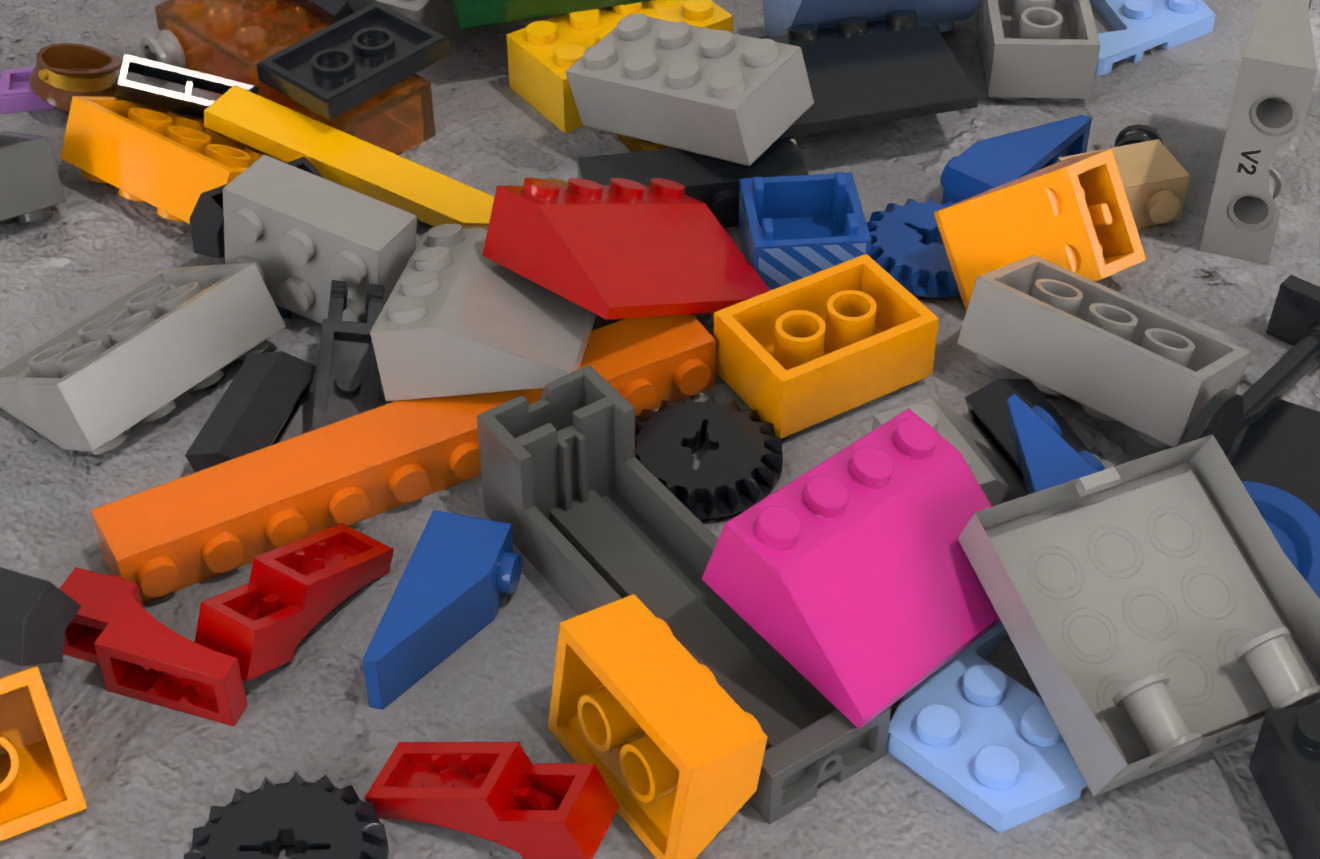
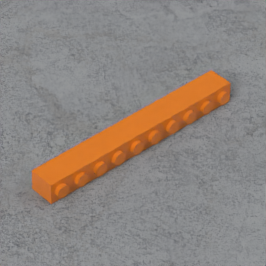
(363, 464)

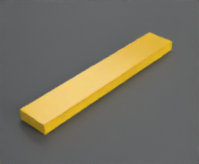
(346, 159)

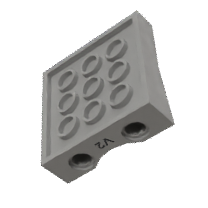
(1264, 113)
(1149, 610)

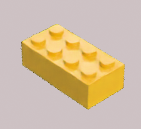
(550, 47)

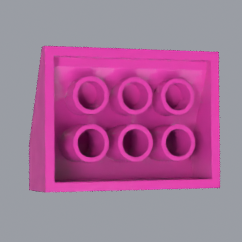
(862, 567)

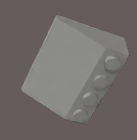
(472, 324)
(139, 354)

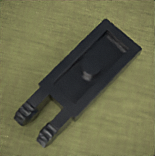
(347, 362)

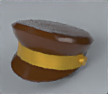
(73, 71)

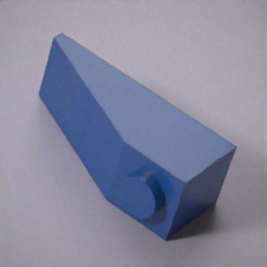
(1012, 156)
(441, 601)

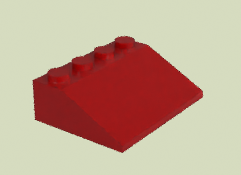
(620, 247)

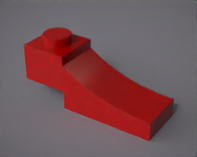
(289, 596)
(146, 657)
(497, 796)

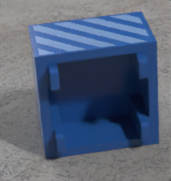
(800, 225)

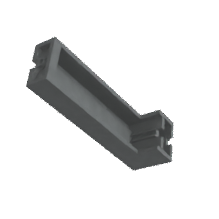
(613, 531)

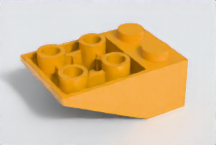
(1062, 213)

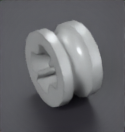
(163, 49)

